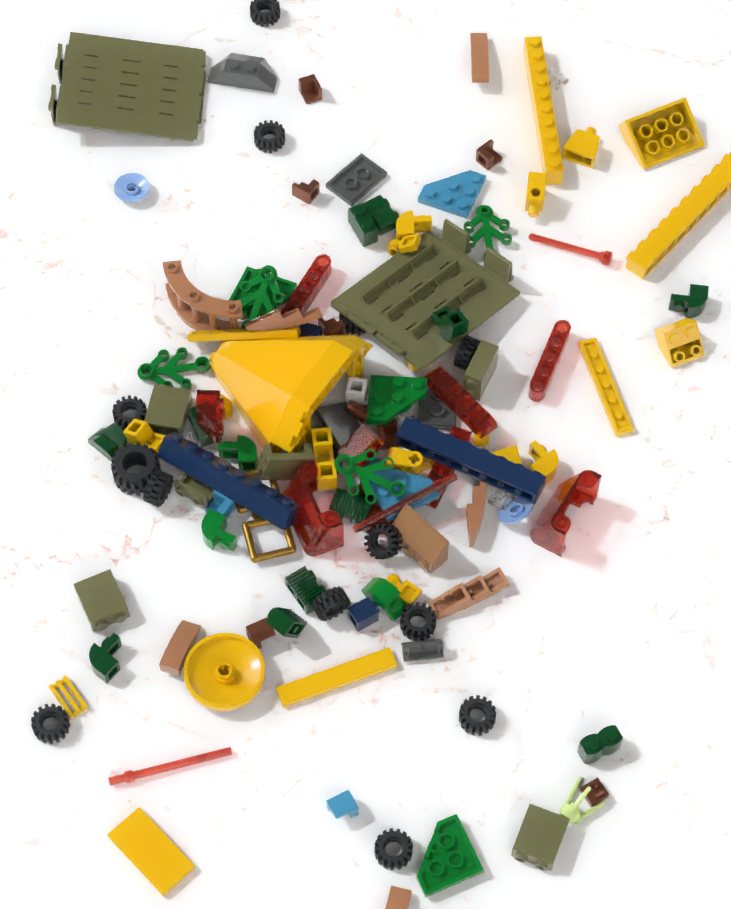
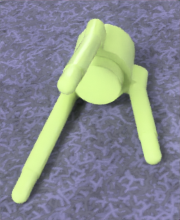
(572, 810)

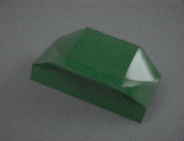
(108, 440)

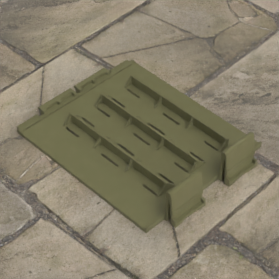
(129, 86)
(425, 274)

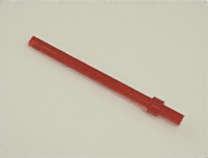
(438, 485)
(130, 776)

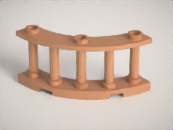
(194, 305)

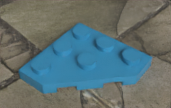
(454, 193)
(412, 483)

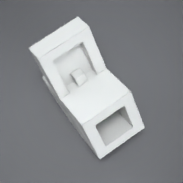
(357, 390)

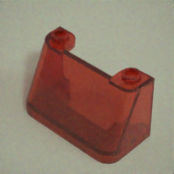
(553, 524)
(315, 530)

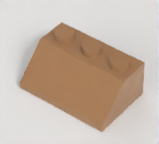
(421, 540)

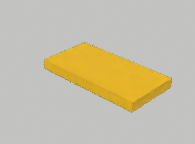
(151, 851)

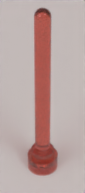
(604, 257)

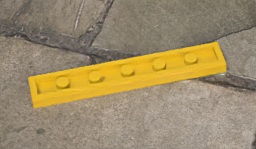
(242, 334)
(605, 387)
(336, 677)

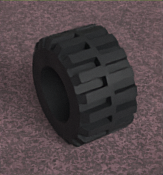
(129, 457)

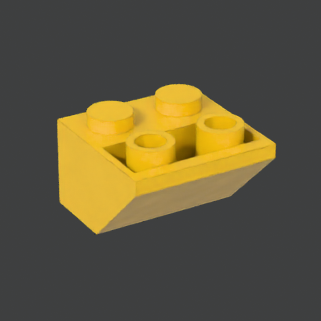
(680, 342)

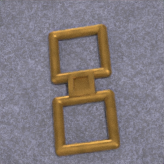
(259, 521)

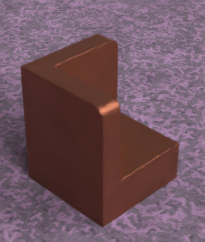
(310, 89)
(487, 156)
(306, 192)
(332, 327)
(388, 434)
(259, 632)

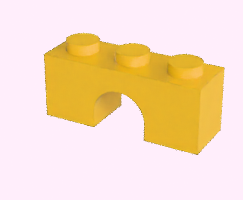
(323, 457)

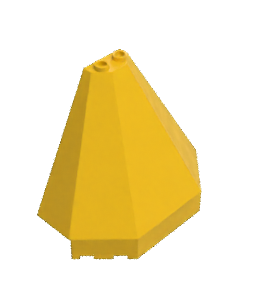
(284, 381)

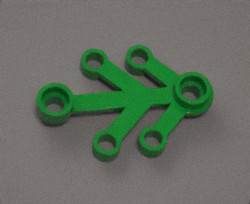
(486, 229)
(261, 296)
(171, 369)
(366, 474)

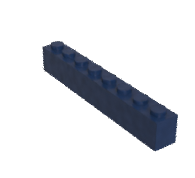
(471, 460)
(229, 480)

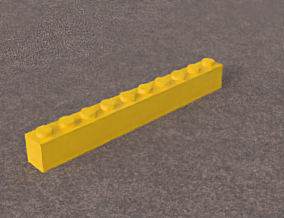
(543, 110)
(681, 219)

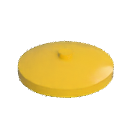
(224, 671)

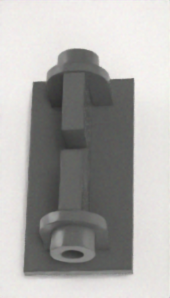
(422, 650)

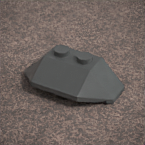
(244, 72)

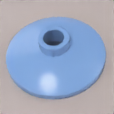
(131, 187)
(515, 511)

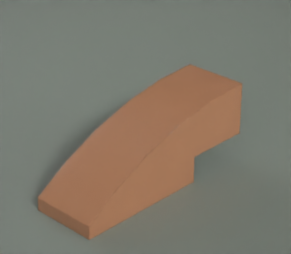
(179, 647)

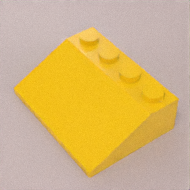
(662, 133)

